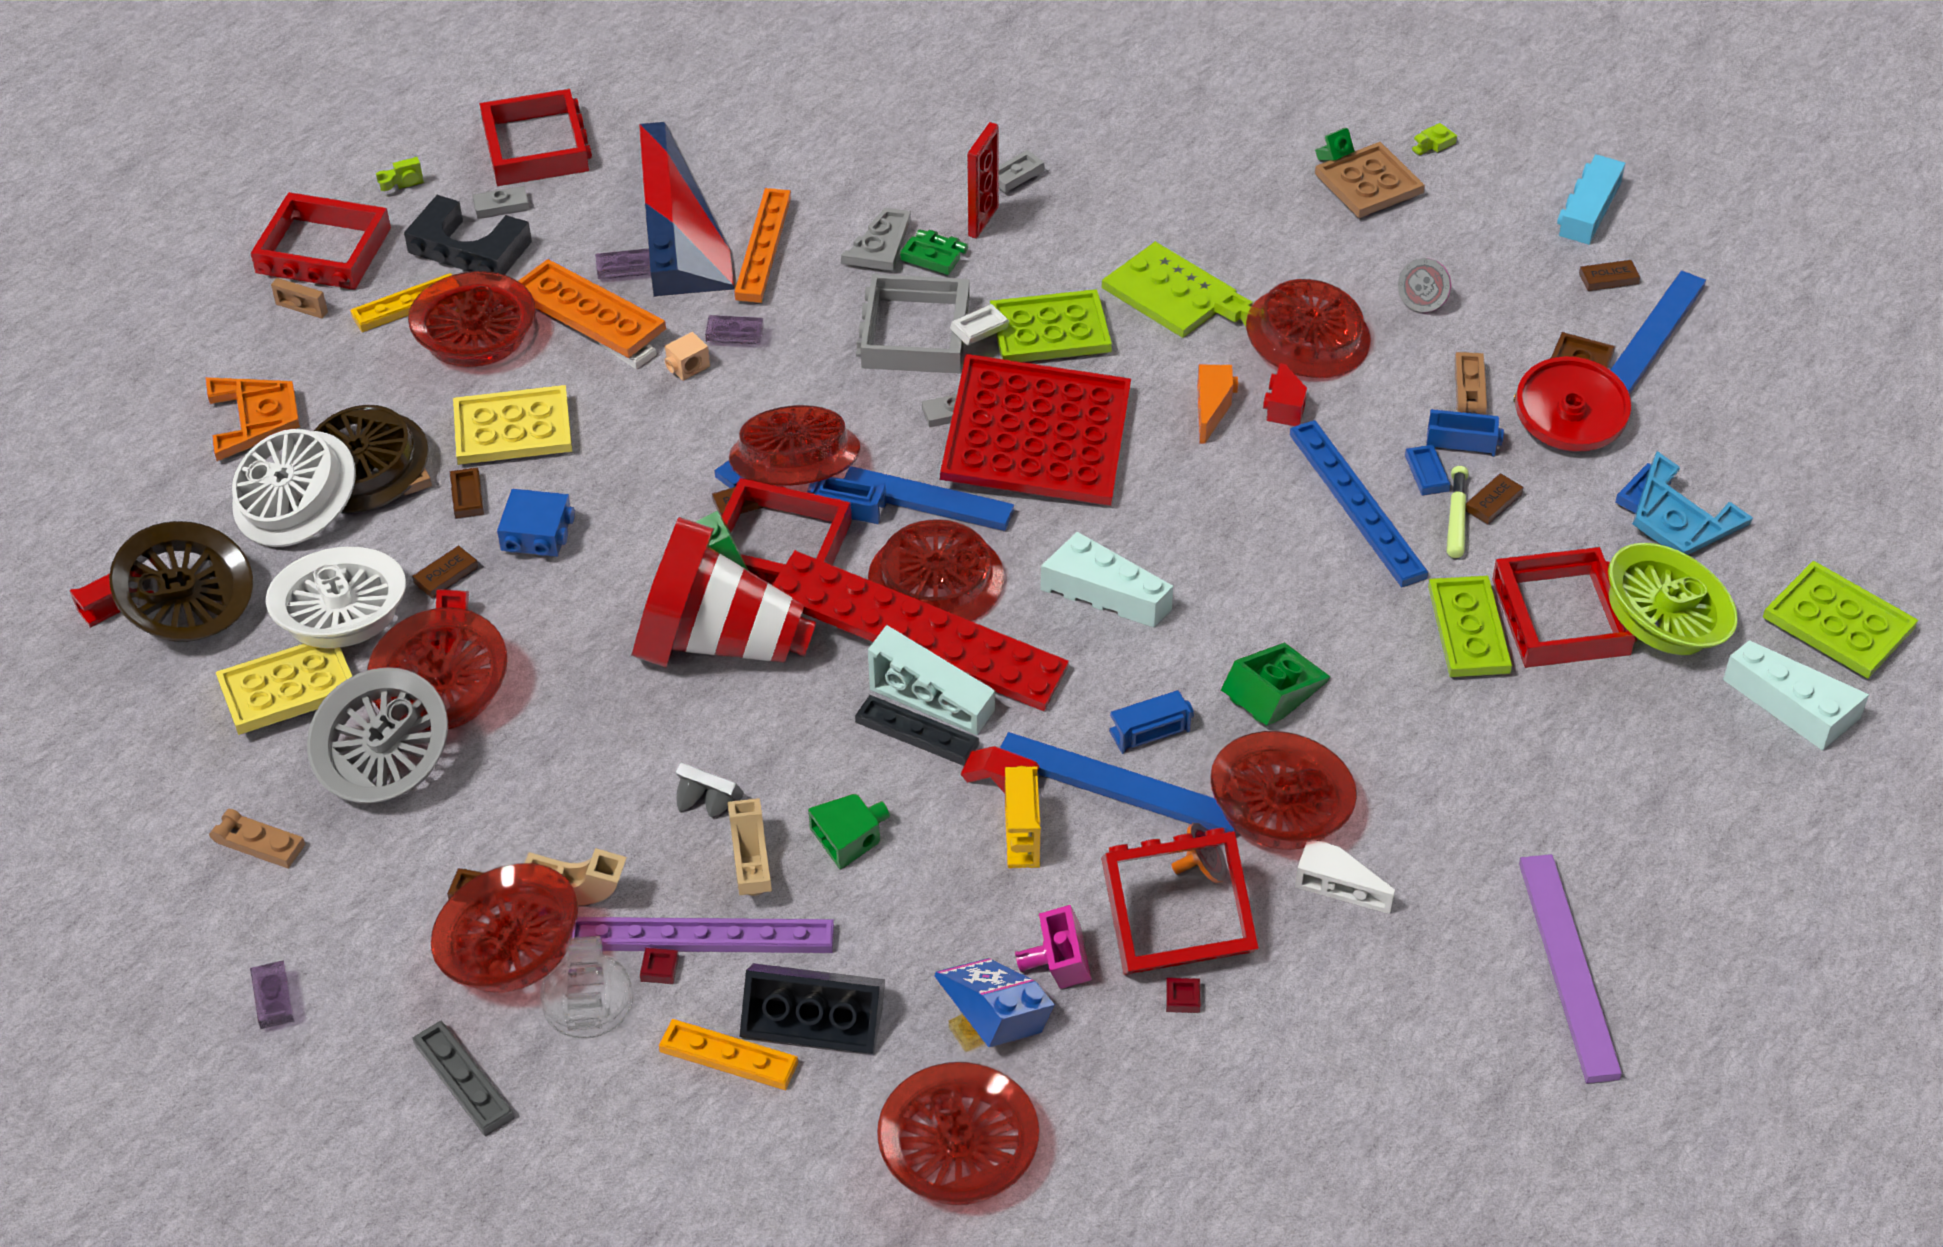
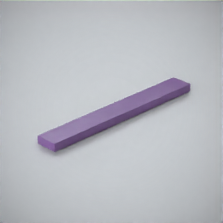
(710, 934)
(1570, 969)

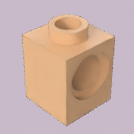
(687, 356)

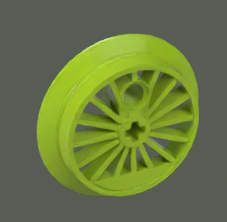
(1687, 601)

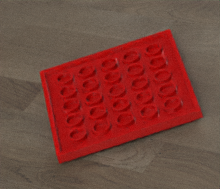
(1036, 429)

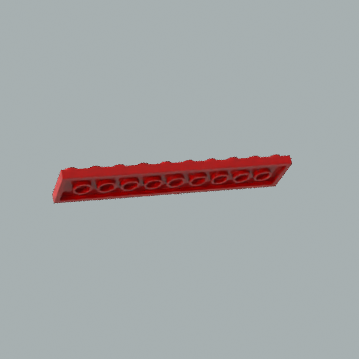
(867, 607)

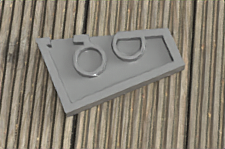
(881, 242)

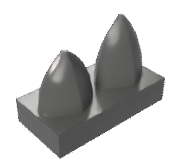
(696, 781)

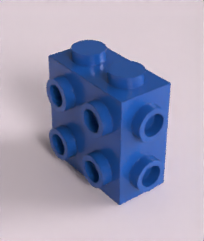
(535, 522)

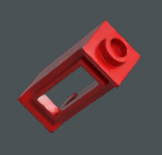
(95, 600)

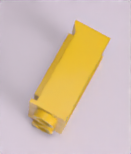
(1022, 817)

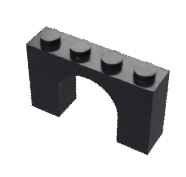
(495, 253)

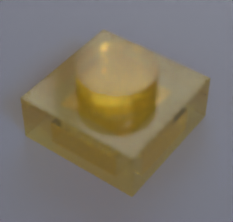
(964, 1033)

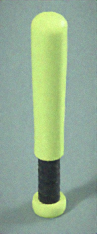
(1456, 525)

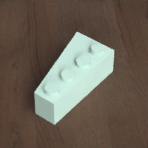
(1106, 580)
(927, 682)
(1795, 693)

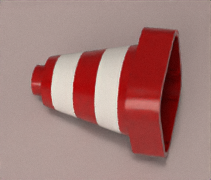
(715, 607)

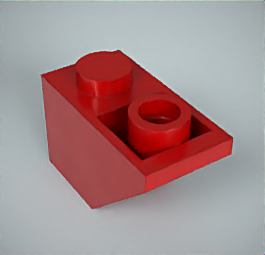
(1287, 398)

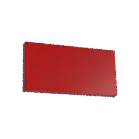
(983, 179)

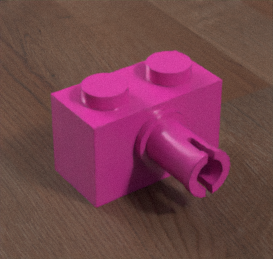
(1061, 949)

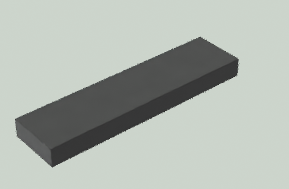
(463, 1078)

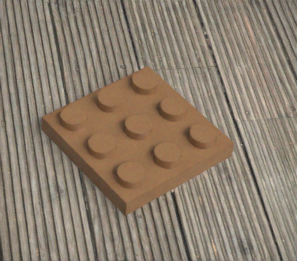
(1369, 179)

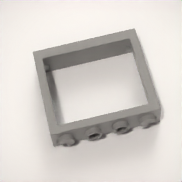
(912, 289)

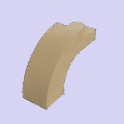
(749, 847)
(590, 879)

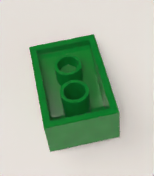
(1273, 682)

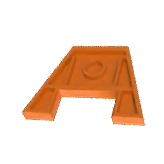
(262, 407)

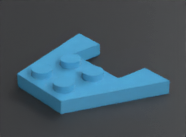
(1675, 519)

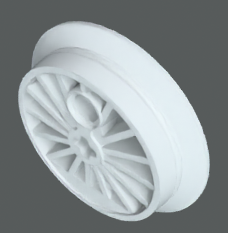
(304, 471)
(314, 596)

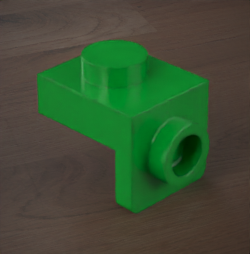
(1338, 145)

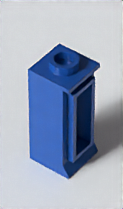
(1464, 431)
(863, 497)
(1151, 720)

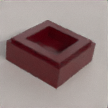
(659, 966)
(1183, 995)

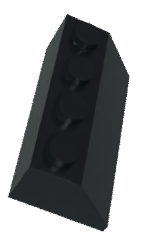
(811, 1008)

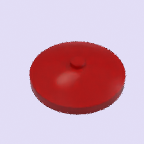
(1573, 403)

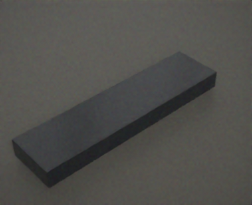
(916, 730)

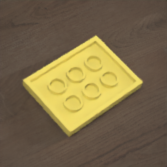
(512, 424)
(281, 685)

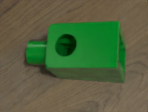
(847, 827)

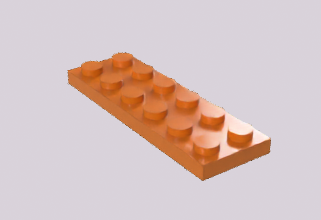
(591, 309)

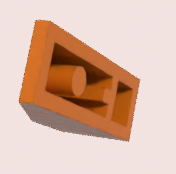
(1214, 393)

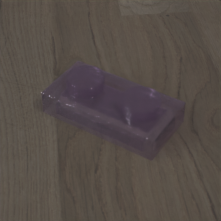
(623, 263)
(734, 329)
(272, 994)

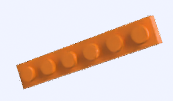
(762, 245)

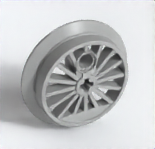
(381, 738)

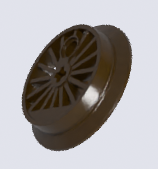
(378, 439)
(181, 585)

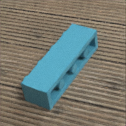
(1591, 199)

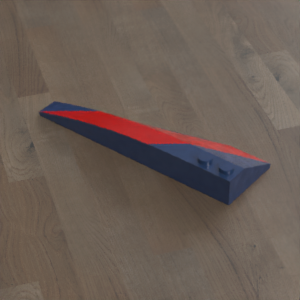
(683, 237)

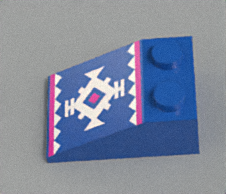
(997, 1000)

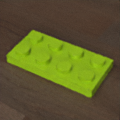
(1469, 626)

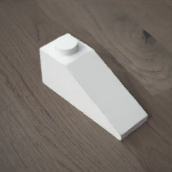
(1338, 875)

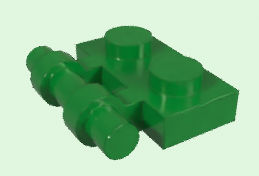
(933, 251)

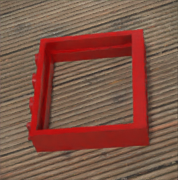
(538, 165)
(324, 211)
(795, 502)
(1552, 566)
(1181, 843)

